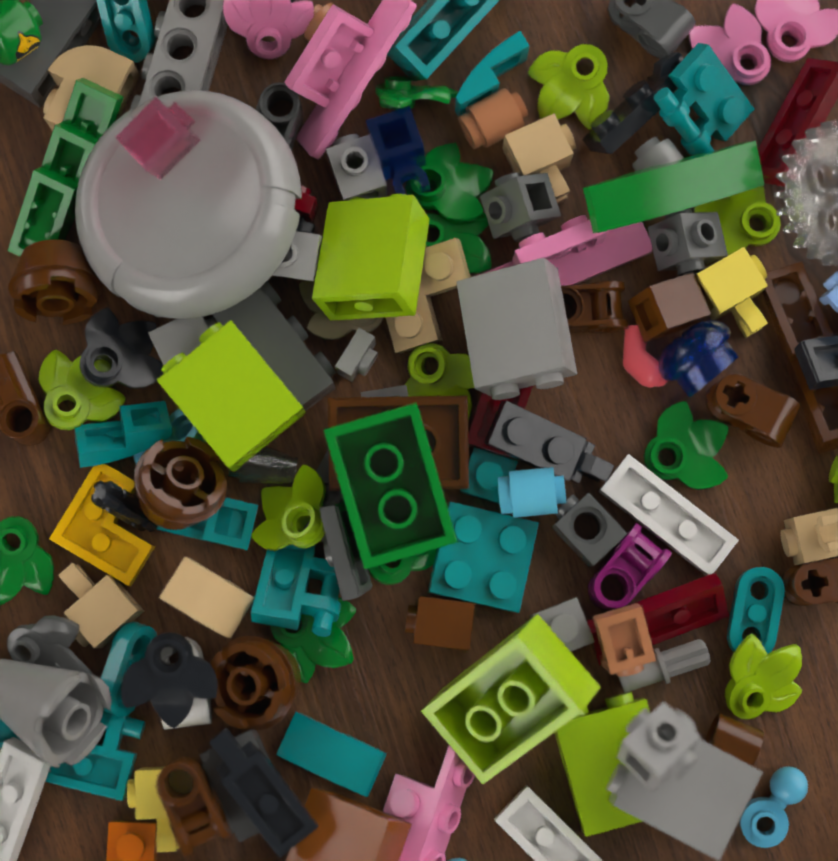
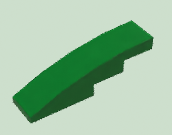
(673, 186)
(52, 191)

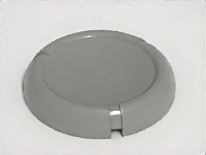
(203, 229)

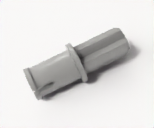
(668, 664)

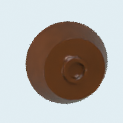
(54, 282)
(179, 483)
(255, 682)

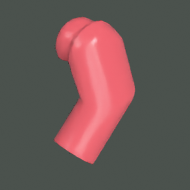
(638, 361)

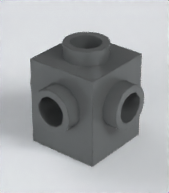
(511, 208)
(687, 241)

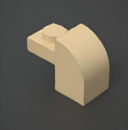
(93, 64)
(207, 597)

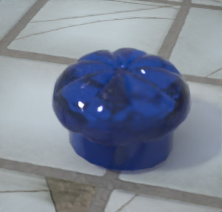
(697, 356)

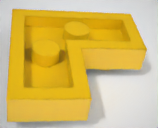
(94, 532)

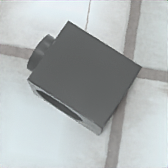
(607, 534)

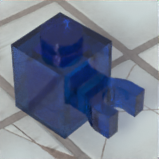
(399, 148)

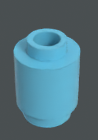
(531, 492)

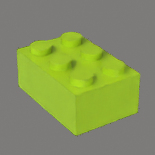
(511, 699)

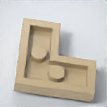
(441, 269)

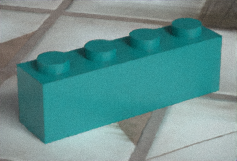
(435, 33)

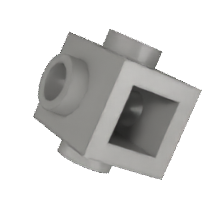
(659, 745)

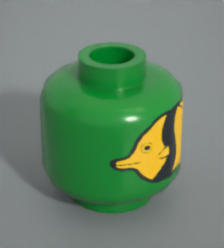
(18, 30)

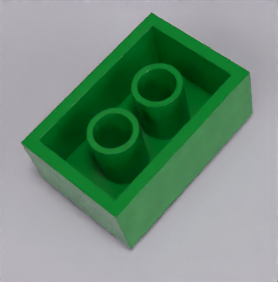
(390, 485)

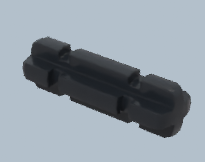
(121, 505)

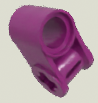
(633, 563)

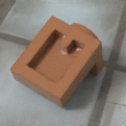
(624, 640)

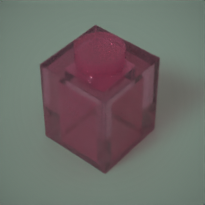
(159, 137)

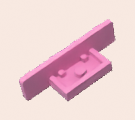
(341, 64)
(580, 252)
(430, 809)

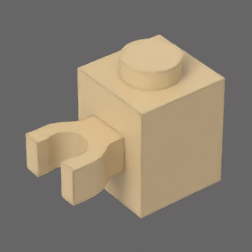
(542, 149)
(811, 536)
(100, 607)

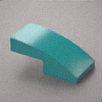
(484, 76)
(135, 432)
(228, 526)
(331, 754)

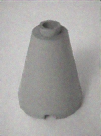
(53, 709)

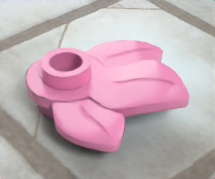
(268, 18)
(799, 20)
(735, 41)

